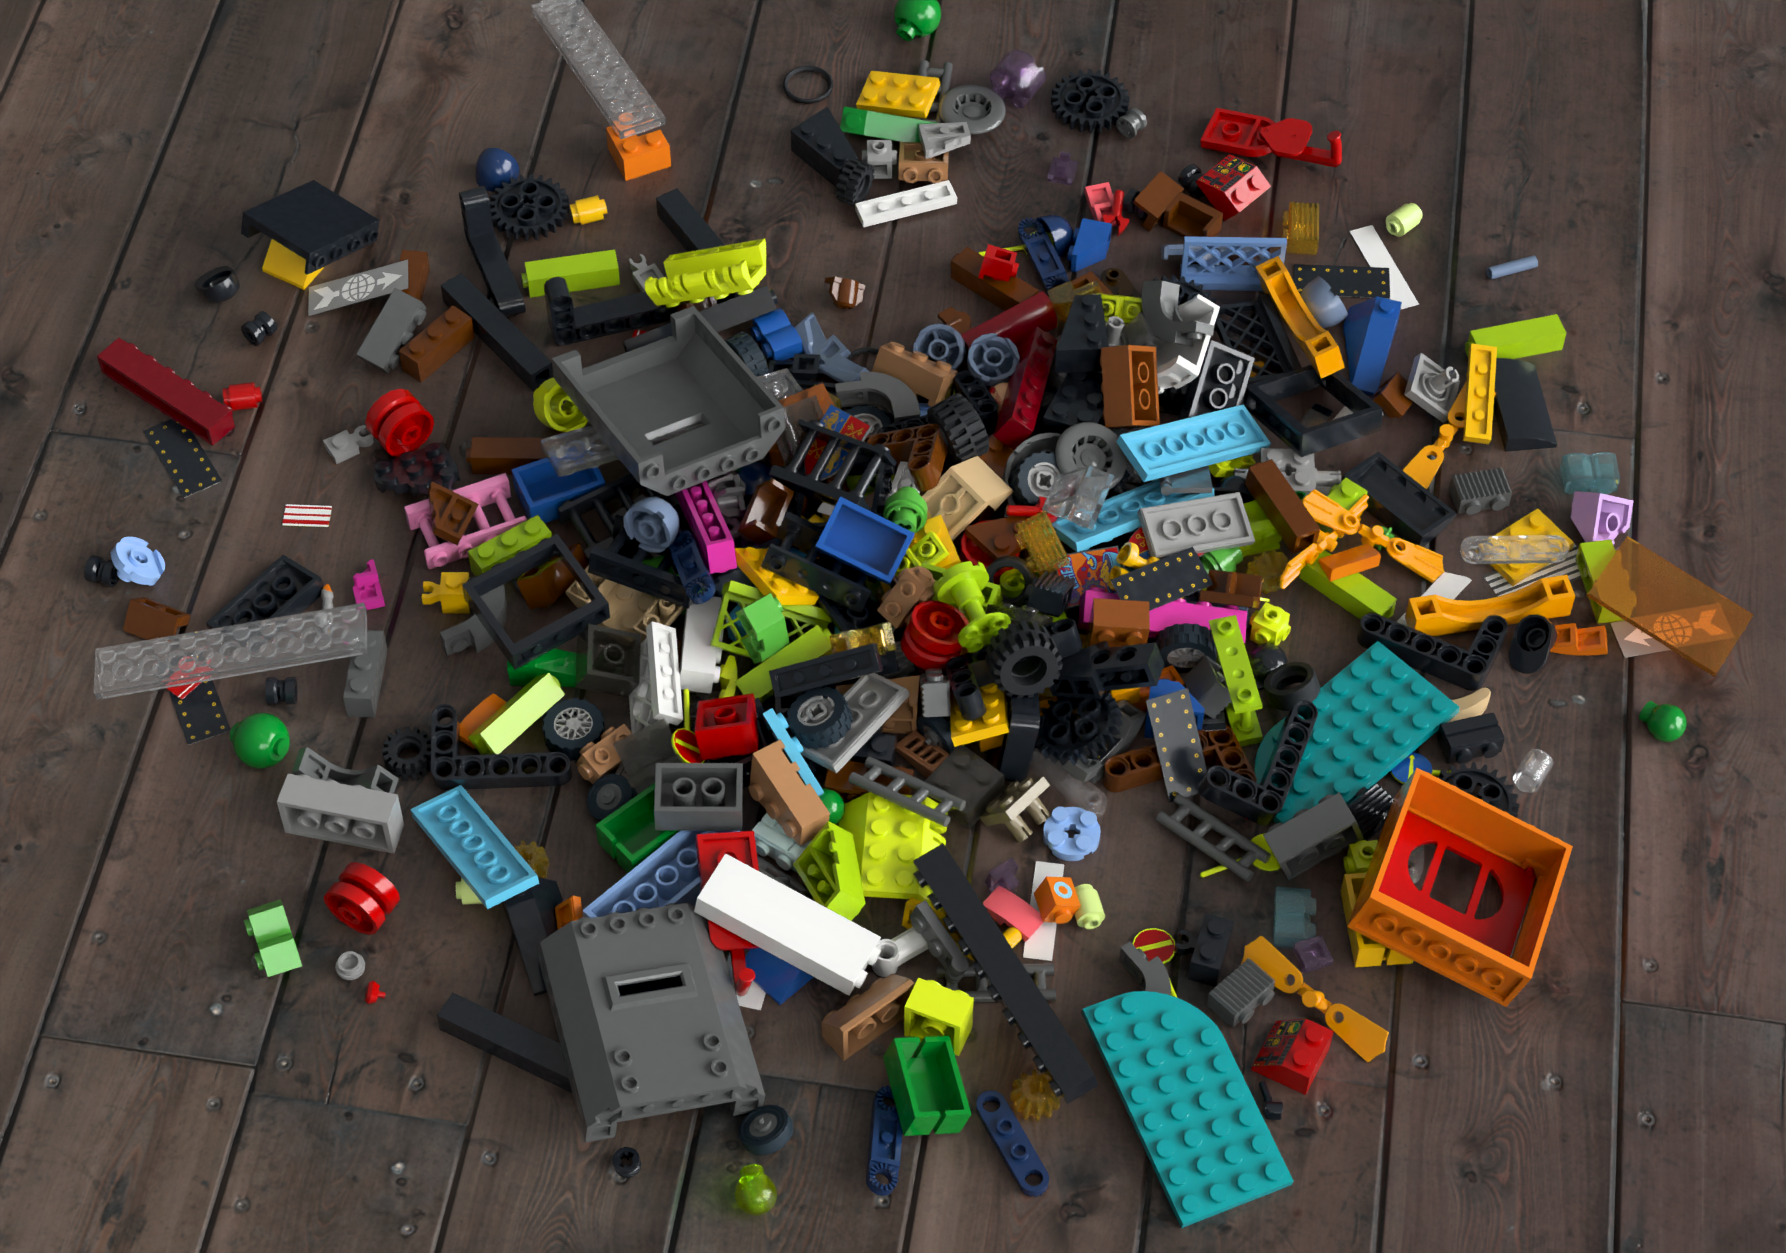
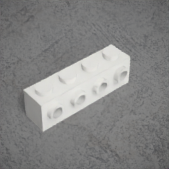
(697, 656)

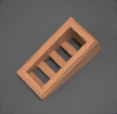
(916, 760)

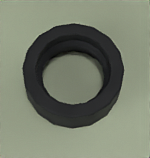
(1019, 564)
(1287, 675)

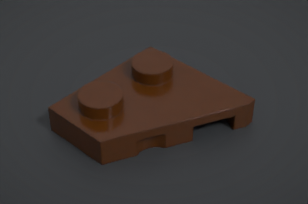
(449, 513)
(996, 536)

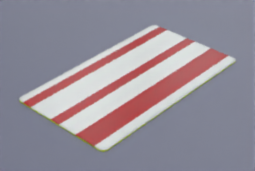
(307, 515)

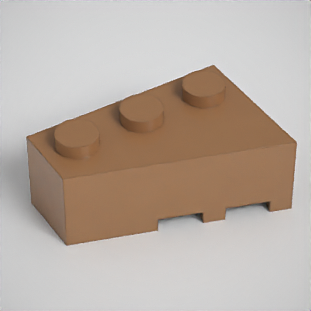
(915, 370)
(905, 717)
(785, 795)

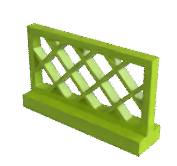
(745, 595)

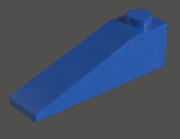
(1368, 340)

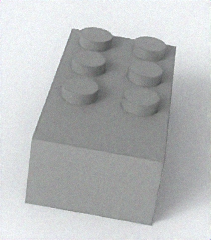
(340, 813)

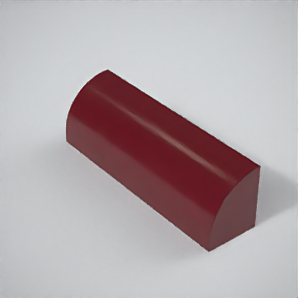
(1017, 321)

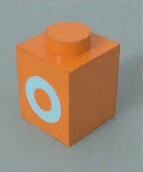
(1057, 899)

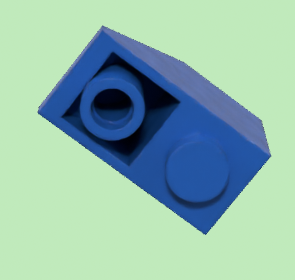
(1090, 244)

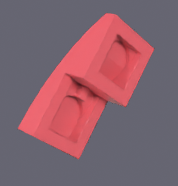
(1100, 200)
(1013, 911)

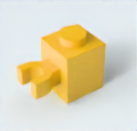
(448, 592)

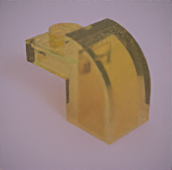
(1063, 296)
(880, 634)

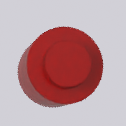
(242, 396)

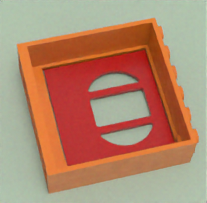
(1437, 936)

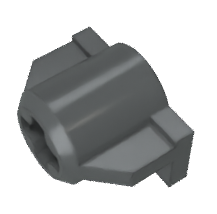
(730, 498)

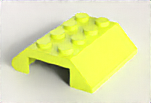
(709, 273)
(888, 843)

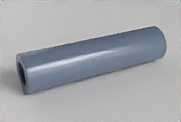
(1512, 267)

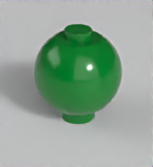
(916, 18)
(260, 740)

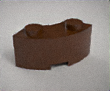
(548, 582)

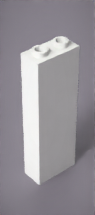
(788, 925)

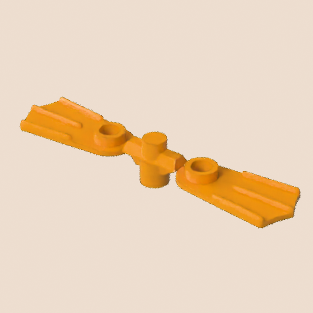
(1421, 467)
(1324, 541)
(1415, 557)
(1356, 1030)

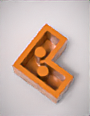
(639, 154)

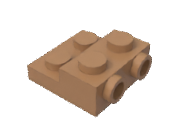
(915, 167)

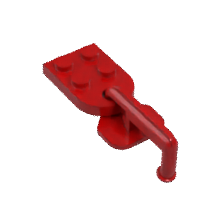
(1259, 136)
(710, 851)

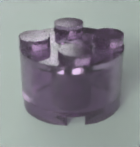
(1017, 78)

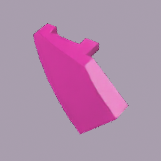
(367, 587)

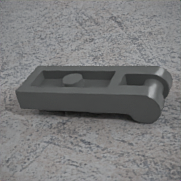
(939, 942)

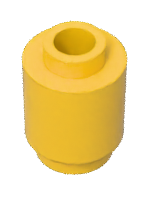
(588, 210)

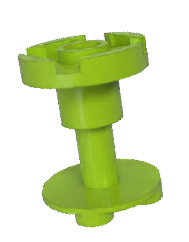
(963, 586)

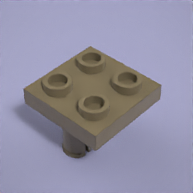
(1016, 799)

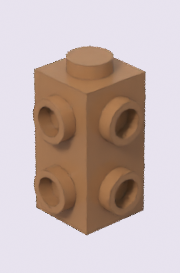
(912, 588)
(602, 757)

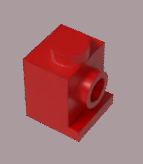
(999, 264)

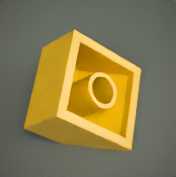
(287, 266)

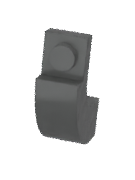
(1163, 316)
(880, 391)
(472, 631)
(317, 767)
(1094, 770)
(1149, 975)

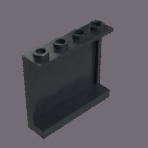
(313, 224)

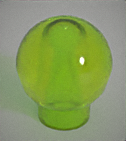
(755, 1191)

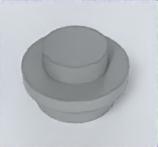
(350, 965)

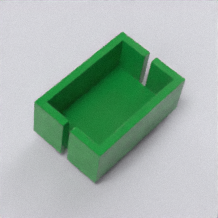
(631, 831)
(926, 1087)

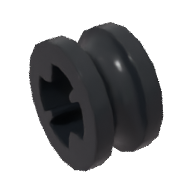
(626, 1152)

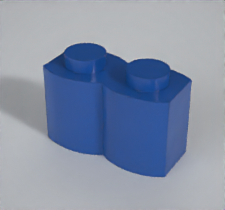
(777, 335)

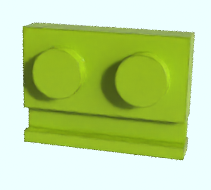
(1265, 538)

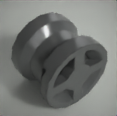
(1131, 123)

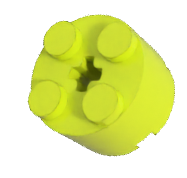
(548, 404)

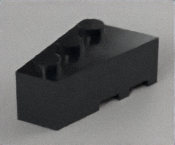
(822, 145)
(1082, 336)

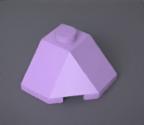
(1600, 515)

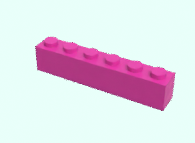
(708, 527)
(1168, 614)

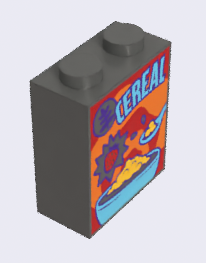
(1089, 570)

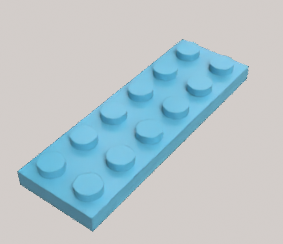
(1193, 443)
(1118, 516)
(474, 846)

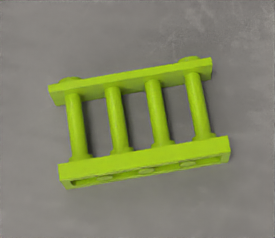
(1239, 680)

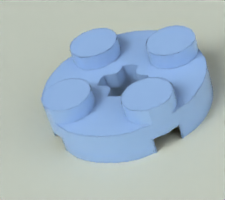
(137, 562)
(1075, 819)

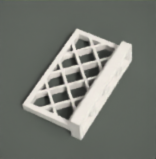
(662, 676)

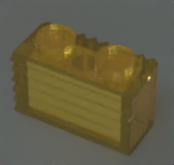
(1302, 227)
(1042, 544)

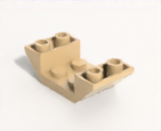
(965, 493)
(628, 607)

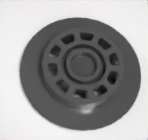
(975, 105)
(1090, 454)

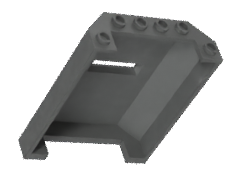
(670, 388)
(651, 1047)

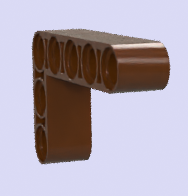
(920, 447)
(1214, 753)

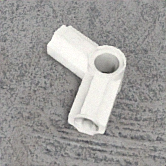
(898, 951)

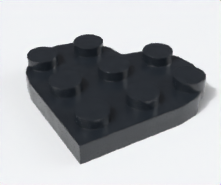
(416, 470)

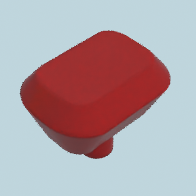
(372, 992)

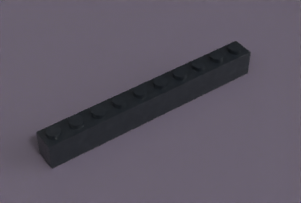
(1005, 973)

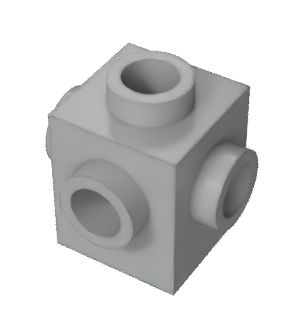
(881, 157)

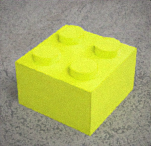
(938, 1012)

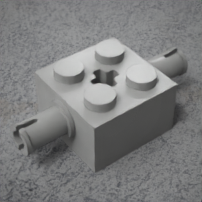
(1297, 470)

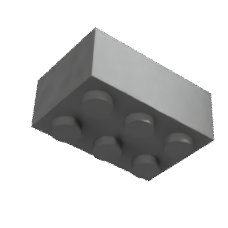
(698, 796)
(1313, 835)

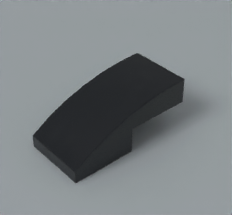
(802, 368)

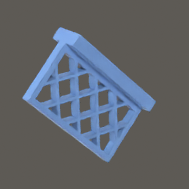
(1232, 275)

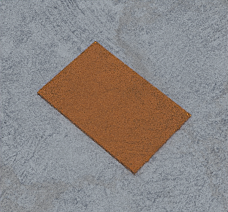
(1670, 606)

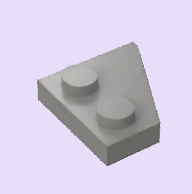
(943, 137)

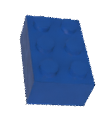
(544, 492)
(864, 541)

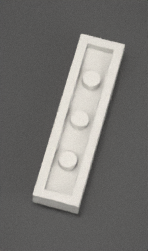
(906, 203)

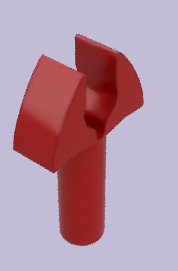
(1116, 213)
(1029, 511)

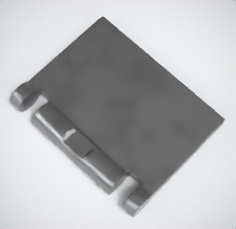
(1190, 481)

